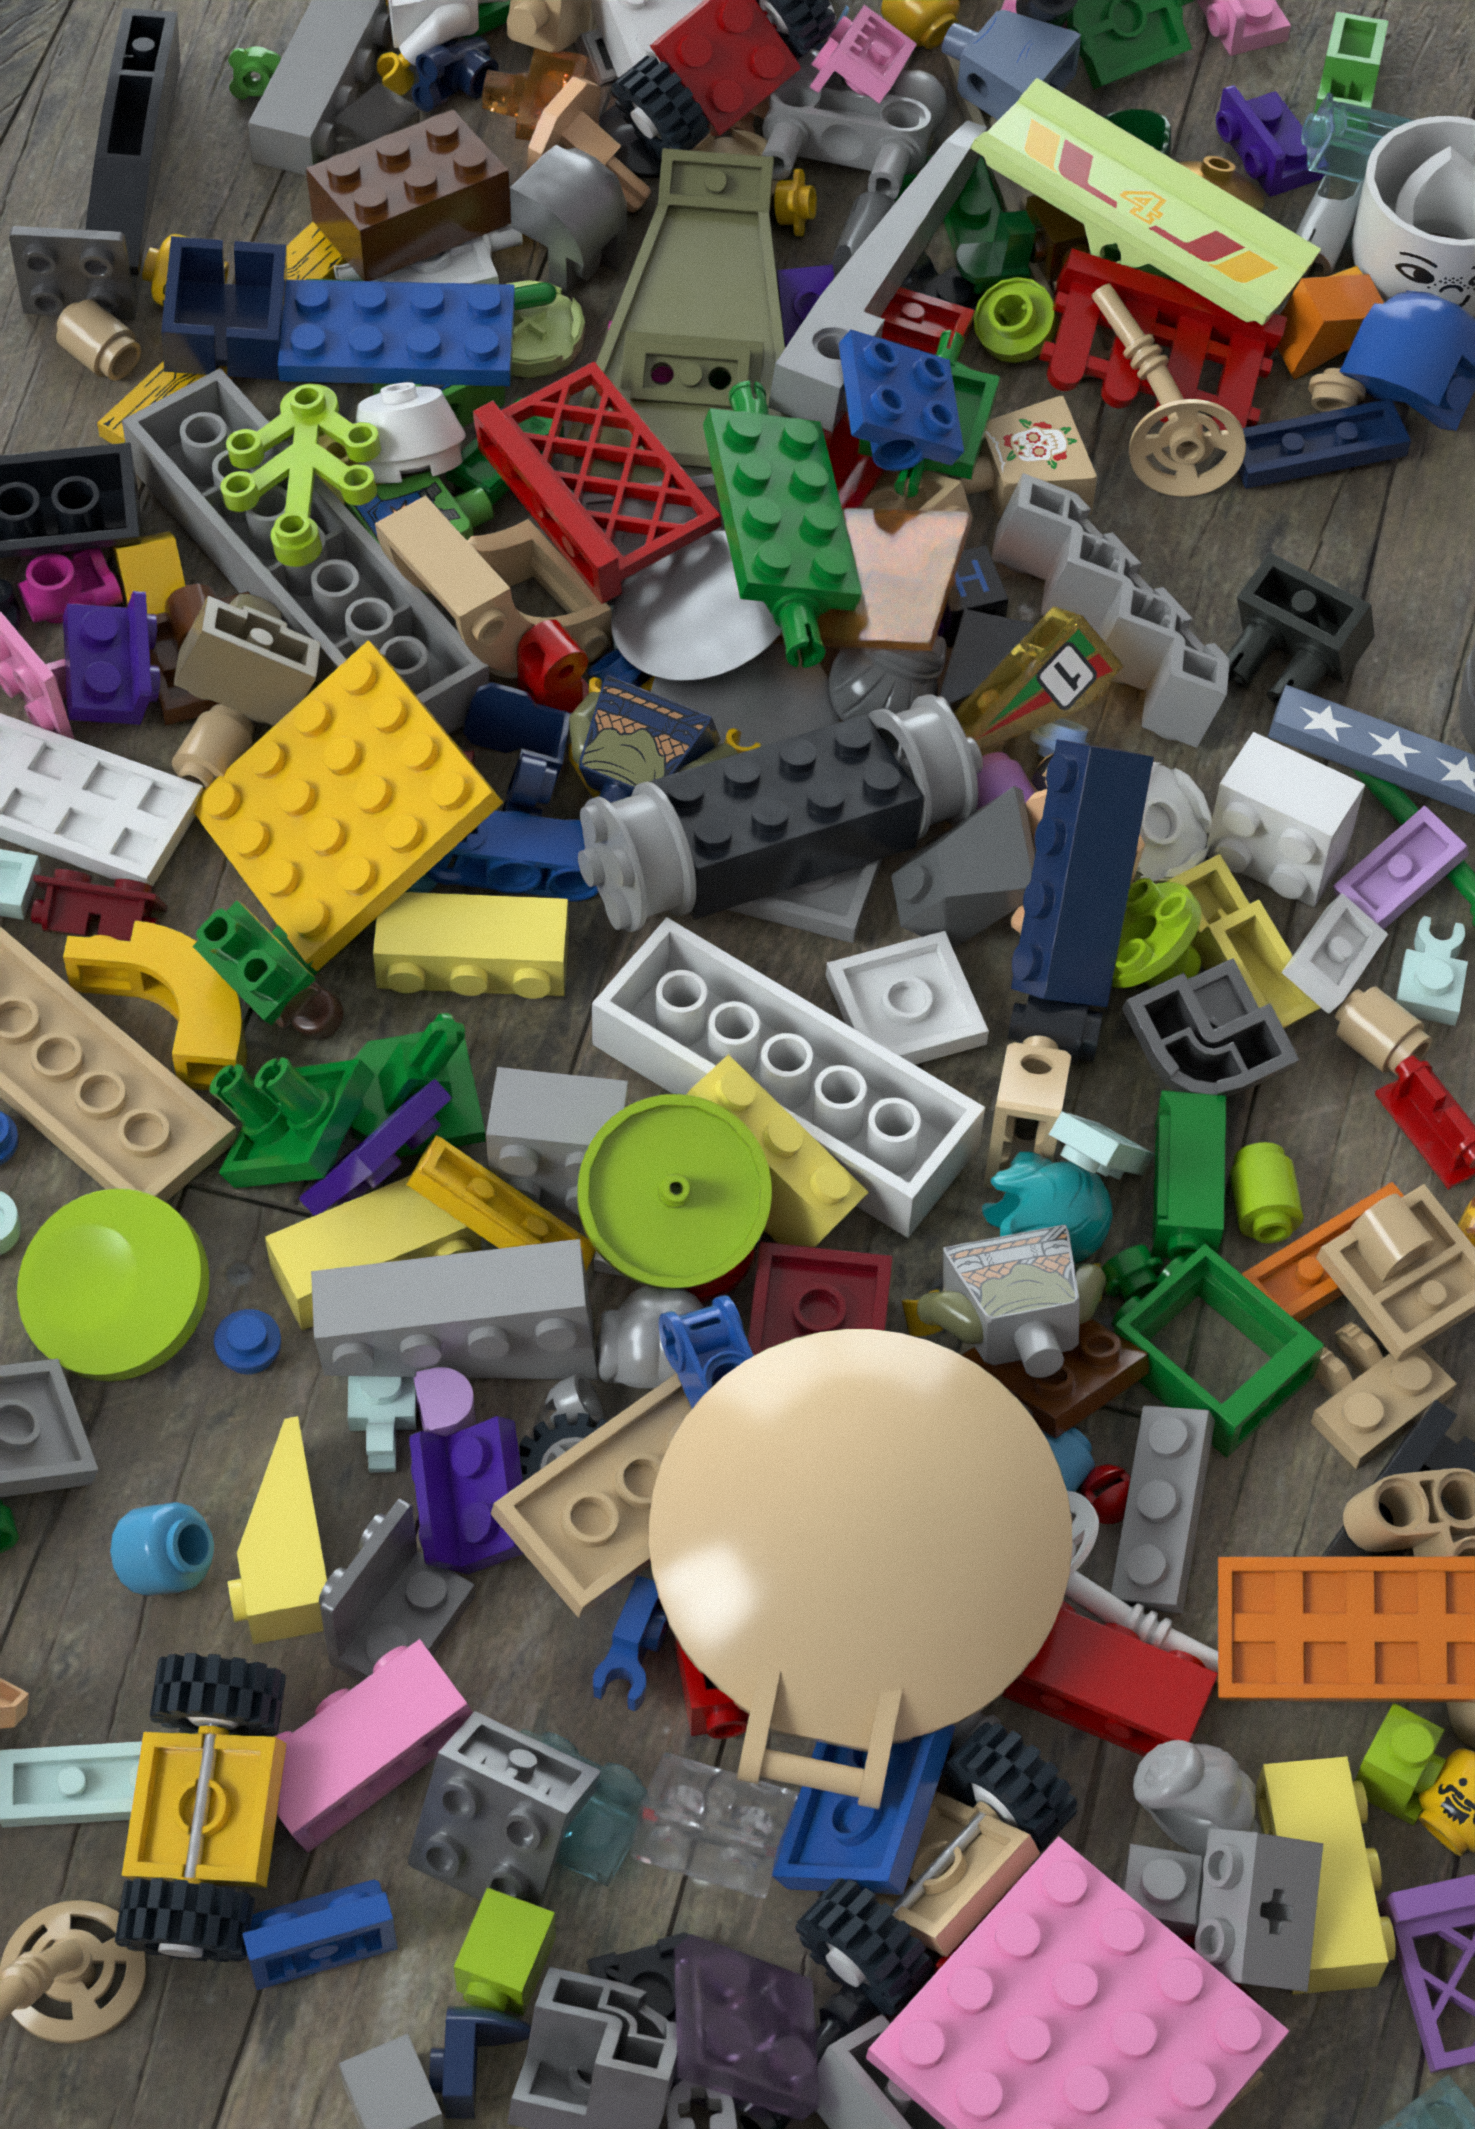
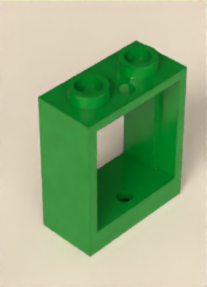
(1291, 1346)

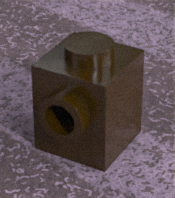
(1054, 236)

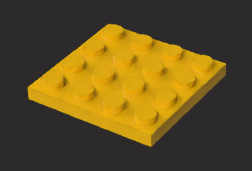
(344, 805)

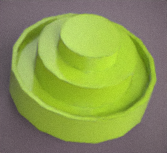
(1015, 319)

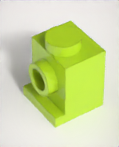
(1401, 1763)

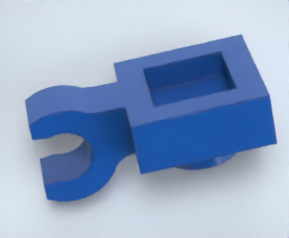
(638, 1629)

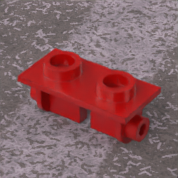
(1431, 1120)

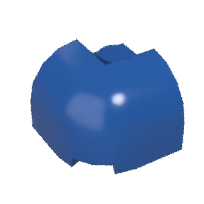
(1417, 354)

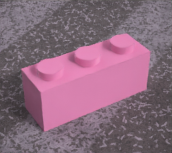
(366, 1742)

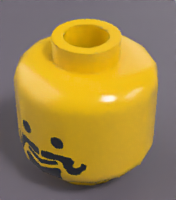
(1451, 1803)

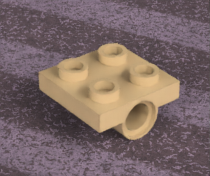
(1404, 1270)

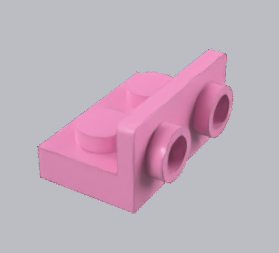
(1246, 23)
(865, 53)

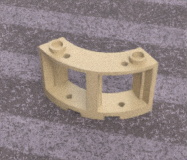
(476, 577)

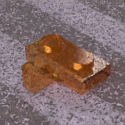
(530, 92)

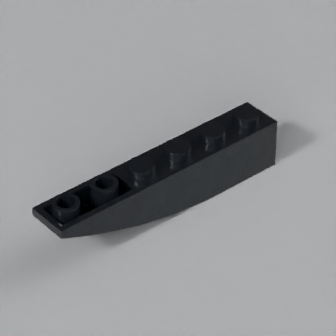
(134, 127)

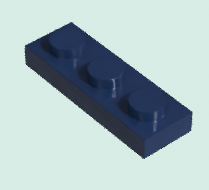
(1323, 443)

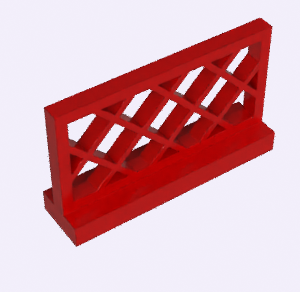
(548, 492)

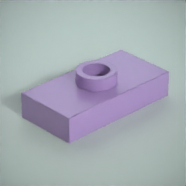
(1403, 868)

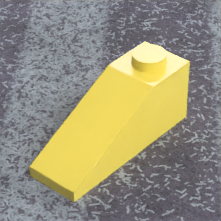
(281, 1550)

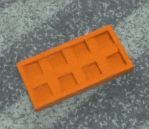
(1346, 1629)

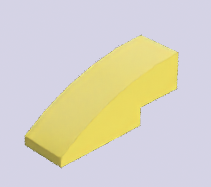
(1244, 932)

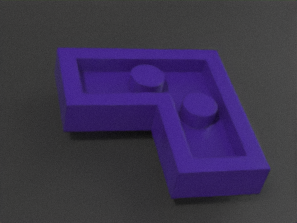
(375, 1157)

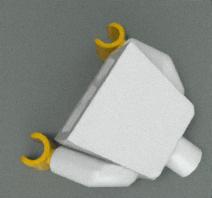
(419, 27)

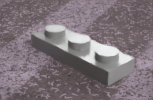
(1163, 1508)

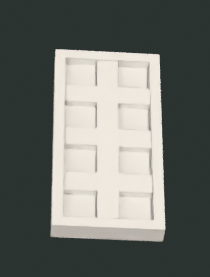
(89, 804)

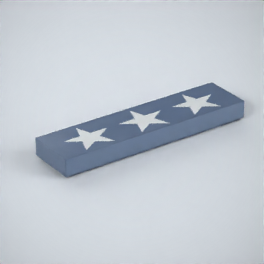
(1375, 748)

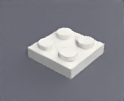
(909, 998)

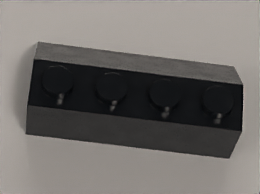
(68, 500)

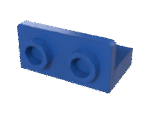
(319, 1933)

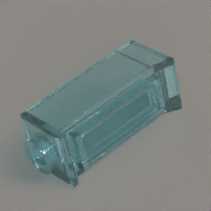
(1344, 136)

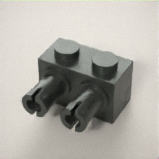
(1302, 617)

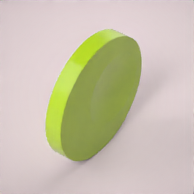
(674, 1191)
(113, 1284)

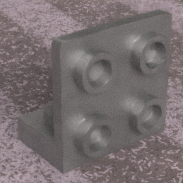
(72, 266)
(389, 1597)
(498, 1811)

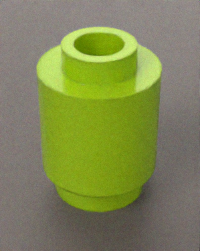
(1265, 1193)

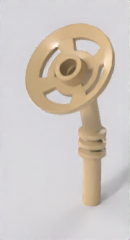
(1184, 429)
(67, 1972)

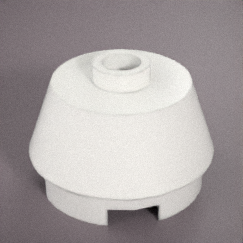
(414, 431)

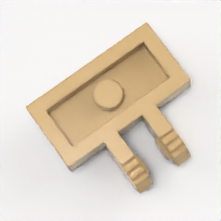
(1379, 1403)

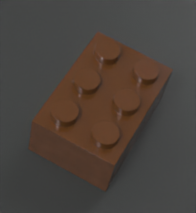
(409, 195)

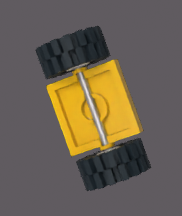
(203, 1808)

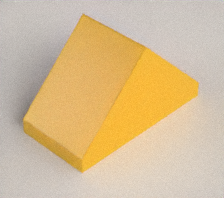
(150, 568)

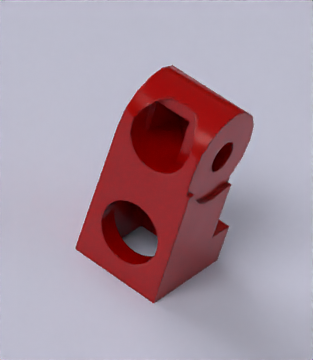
(552, 666)

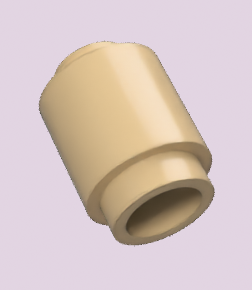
(98, 339)
(213, 745)
(1381, 1029)

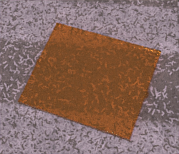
(905, 578)

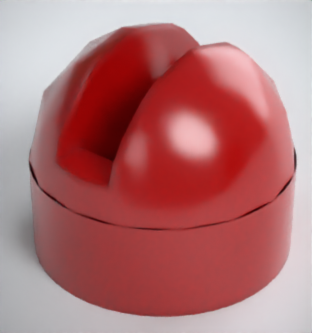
(1112, 1502)

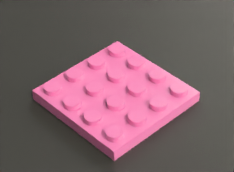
(1075, 2017)

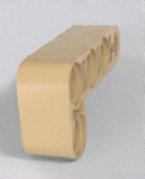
(1425, 1528)

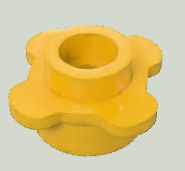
(795, 202)

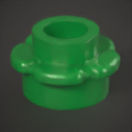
(1132, 1273)

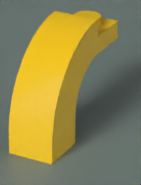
(171, 973)

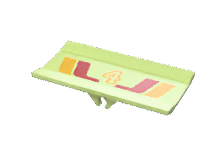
(1146, 204)

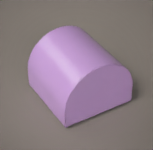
(444, 1401)

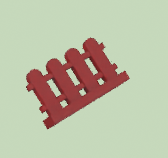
(1176, 319)

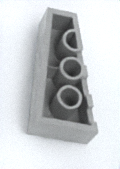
(471, 1312)

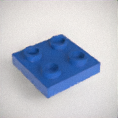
(900, 402)

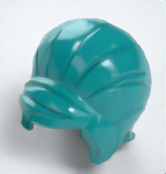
(1052, 1195)

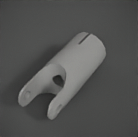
(1328, 226)

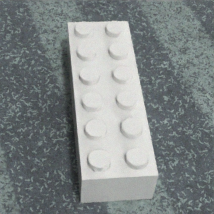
(881, 1117)

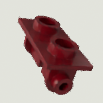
(73, 900)

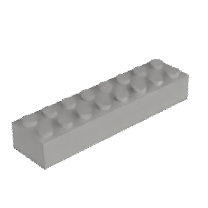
(336, 599)

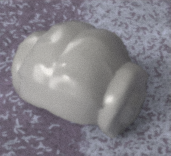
(630, 1338)
(1195, 1790)

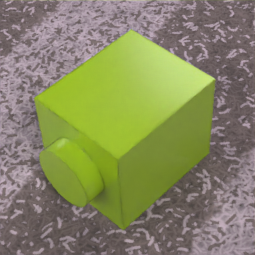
(504, 1953)

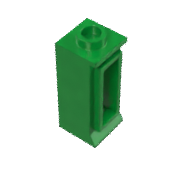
(1188, 1174)

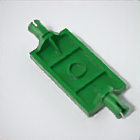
(782, 517)

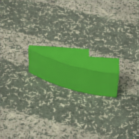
(1352, 59)

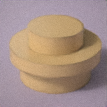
(1335, 390)

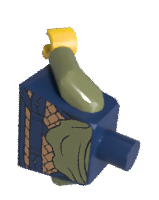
(637, 737)

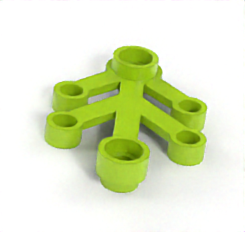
(308, 414)

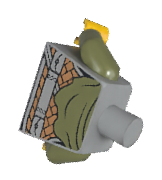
(1012, 1298)

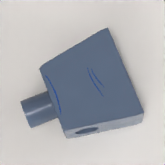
(1008, 57)

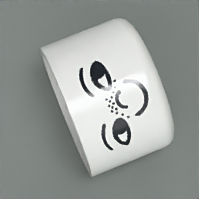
(1415, 186)

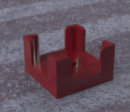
(816, 1292)

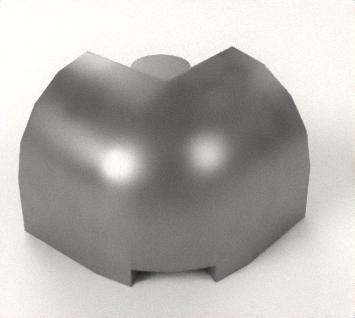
(573, 210)
(1209, 1033)
(594, 2058)

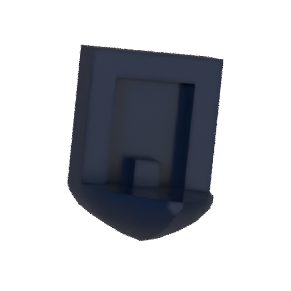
(455, 2066)

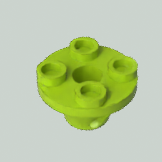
(1157, 935)

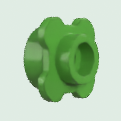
(251, 60)

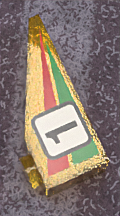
(1043, 679)

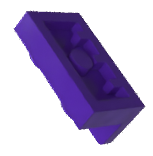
(1266, 140)
(110, 661)
(455, 1492)

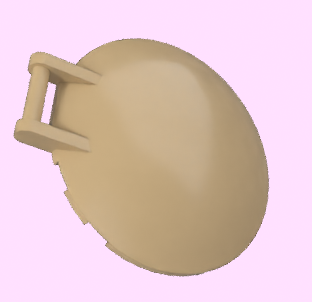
(858, 1546)

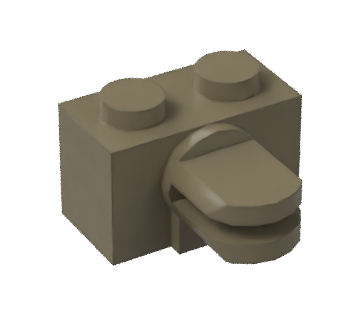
(247, 659)

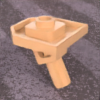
(573, 122)

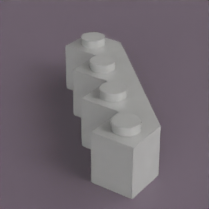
(1097, 577)

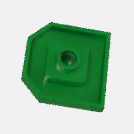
(410, 1063)

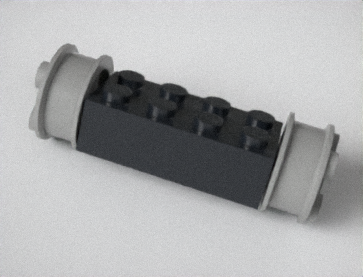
(779, 814)

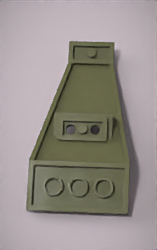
(693, 303)

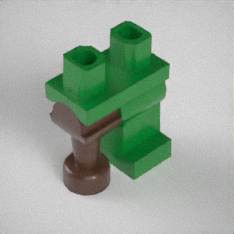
(268, 972)

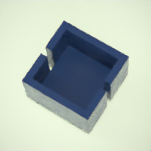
(221, 322)

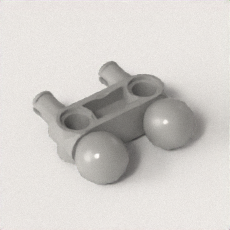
(854, 128)

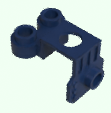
(512, 720)

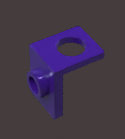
(798, 294)

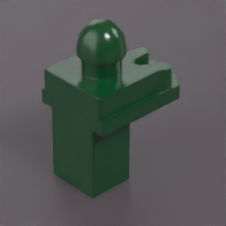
(1003, 257)

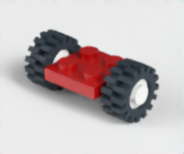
(717, 67)

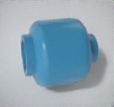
(162, 1549)

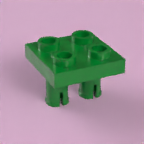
(289, 1118)

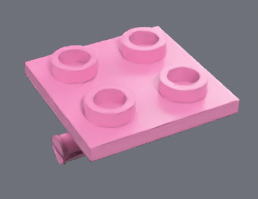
(37, 683)

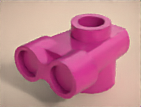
(58, 581)

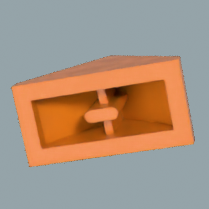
(1324, 319)

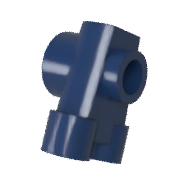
(451, 69)

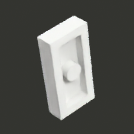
(1334, 953)

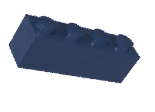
(1081, 873)

